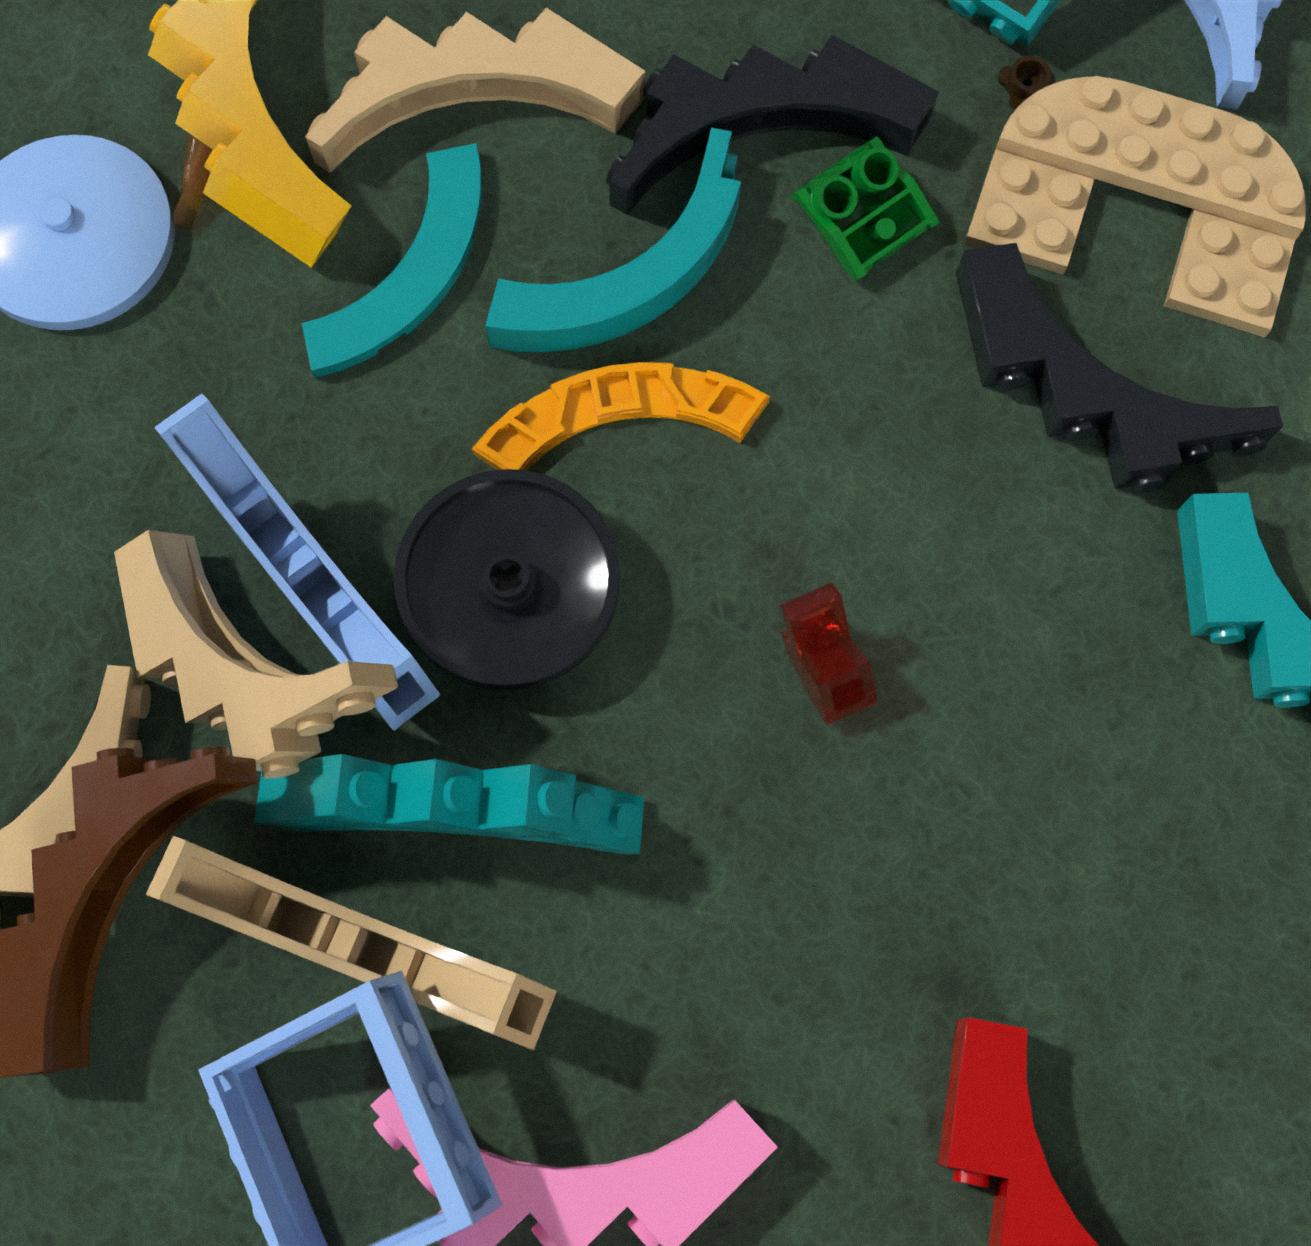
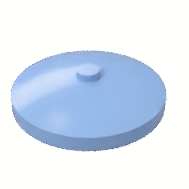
(79, 232)

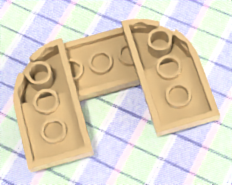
(1222, 166)

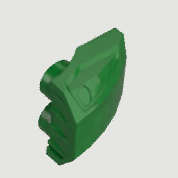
(875, 207)

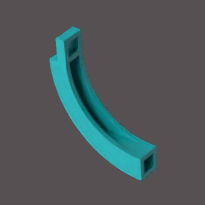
(619, 301)

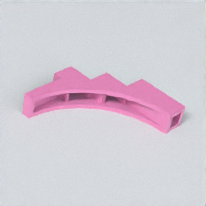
(664, 1189)

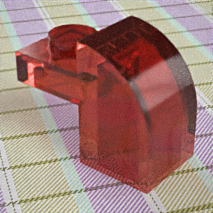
(825, 655)

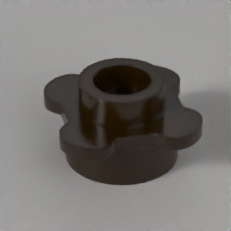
(1024, 69)

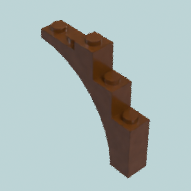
(53, 955)

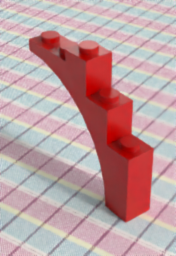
(993, 1134)

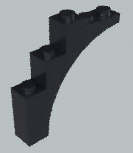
(834, 92)
(1078, 395)

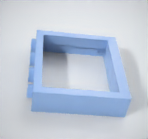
(420, 1092)

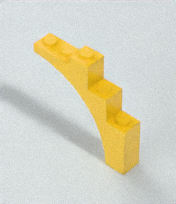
(221, 106)

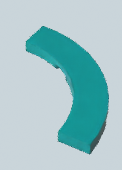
(418, 280)

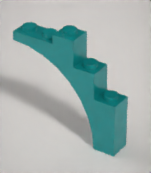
(1239, 594)
(453, 799)

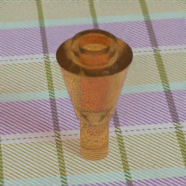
(192, 183)

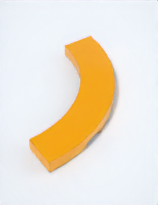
(616, 395)

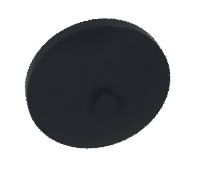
(507, 579)

